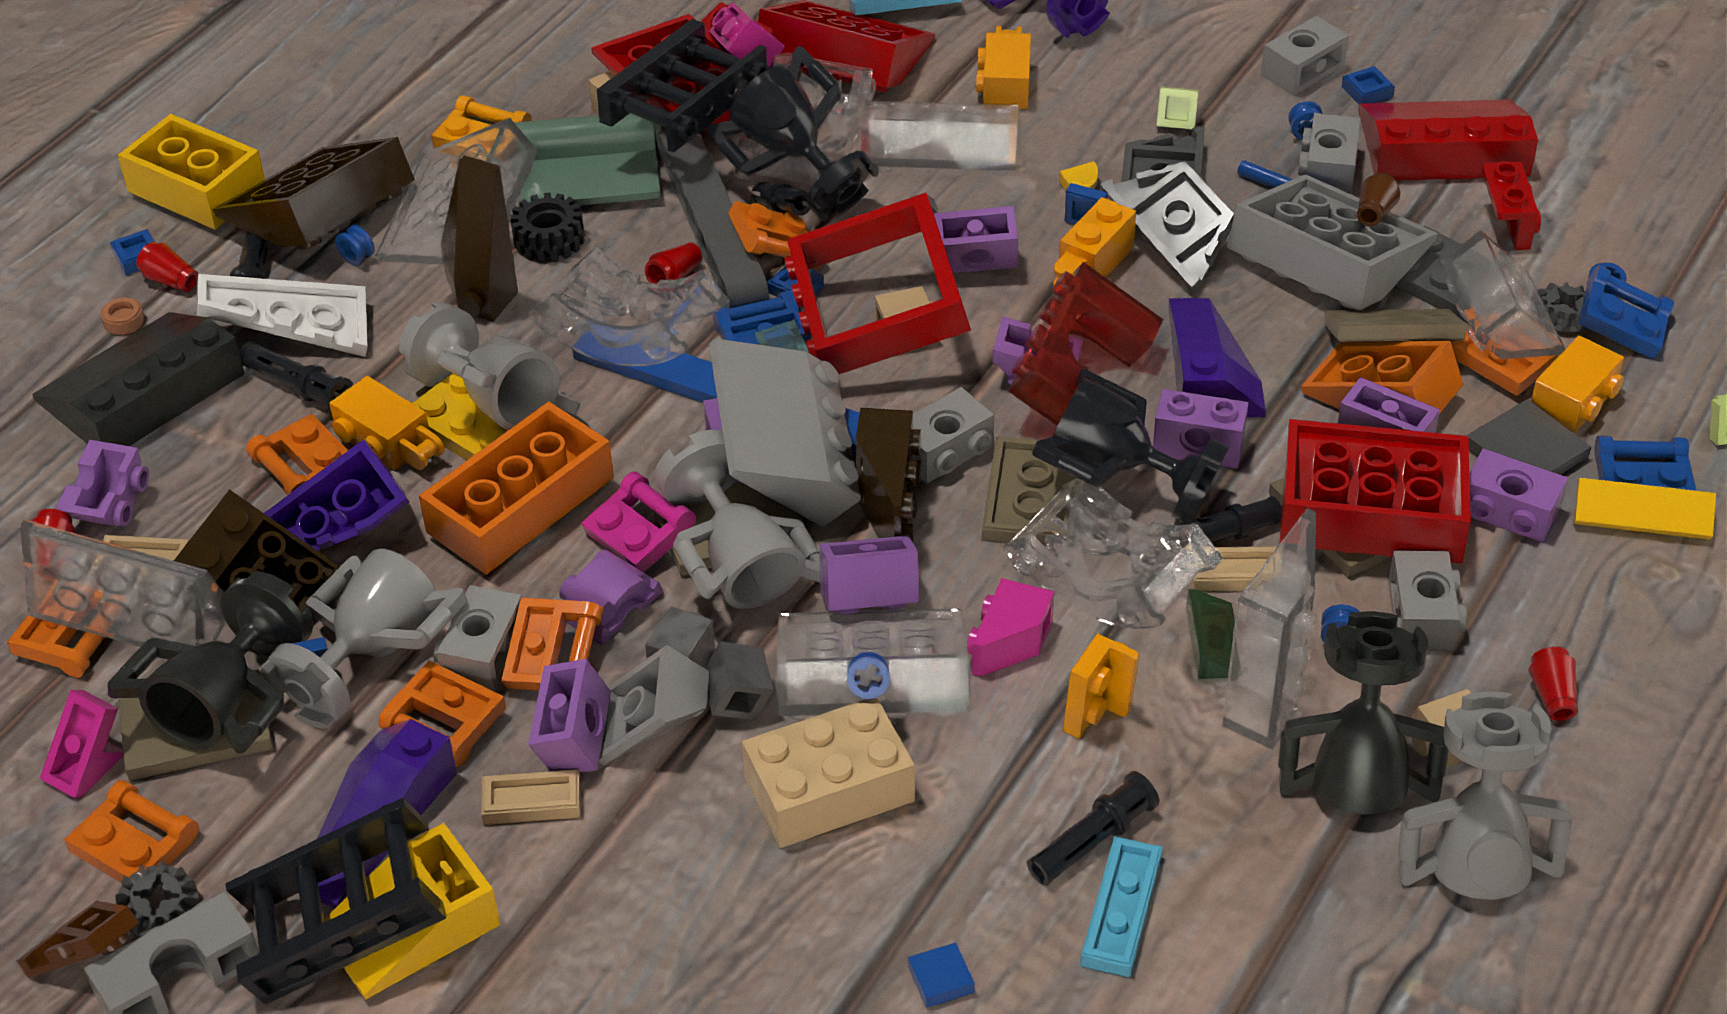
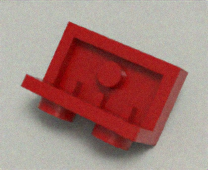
(1513, 201)

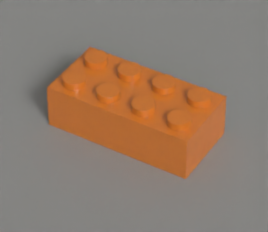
(516, 487)

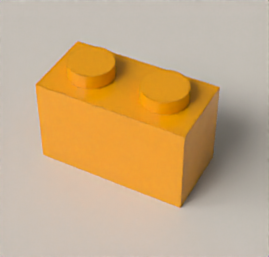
(1578, 383)

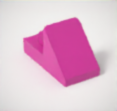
(81, 745)

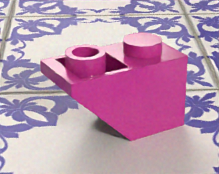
(743, 34)
(1011, 626)

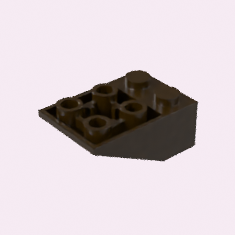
(888, 470)
(245, 540)

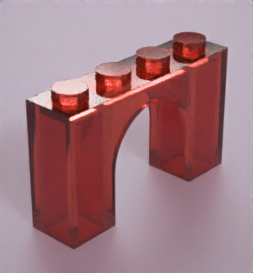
(1084, 307)

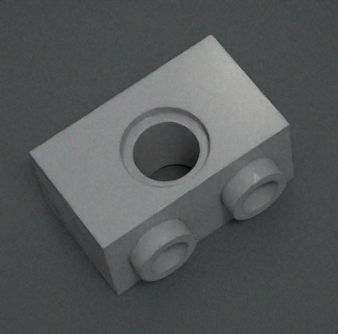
(1304, 55)
(1331, 150)
(952, 433)
(1426, 596)
(479, 636)

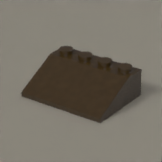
(320, 192)

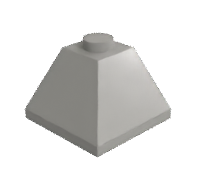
(652, 702)

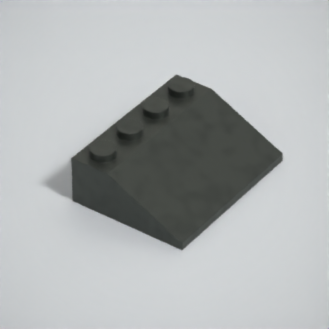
(144, 379)

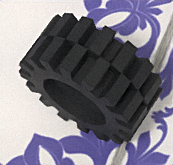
(535, 239)

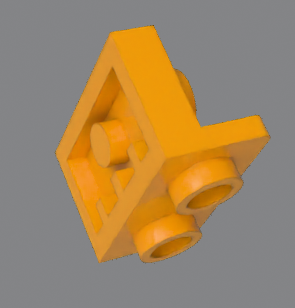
(1098, 682)

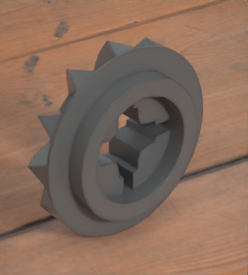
(1563, 317)
(141, 884)

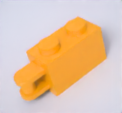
(1004, 68)
(1098, 239)
(387, 423)

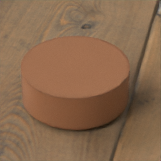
(122, 316)

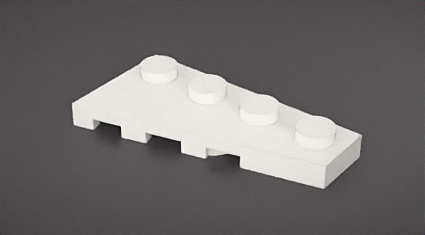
(291, 309)

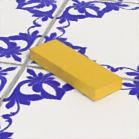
(1645, 508)

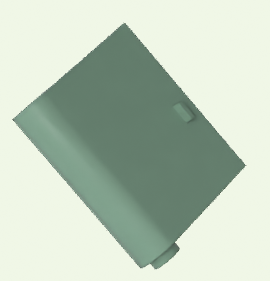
(593, 159)

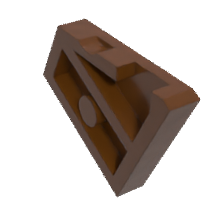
(94, 930)

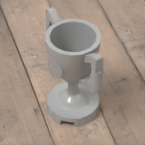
(500, 376)
(746, 548)
(382, 609)
(1485, 831)

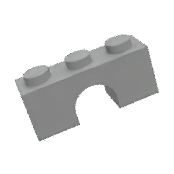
(203, 938)

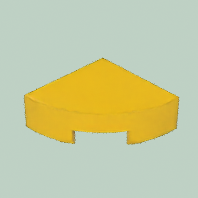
(1082, 175)

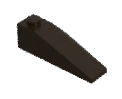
(478, 241)

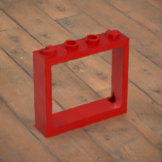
(892, 334)

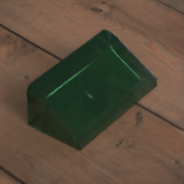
(1211, 633)

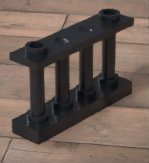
(662, 65)
(352, 935)

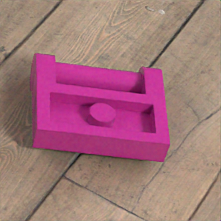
(629, 533)

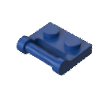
(743, 321)
(1621, 321)
(1663, 474)

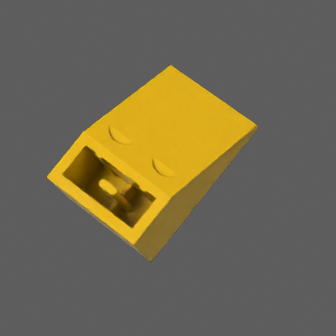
(467, 902)

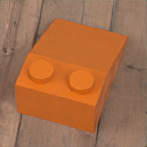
(1413, 368)

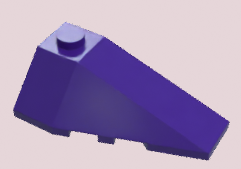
(1209, 357)
(341, 500)
(396, 764)

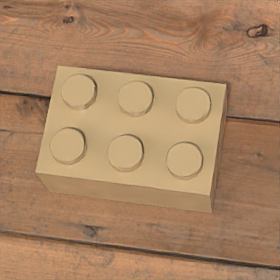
(828, 771)

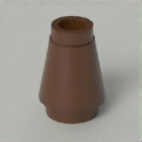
(1377, 197)

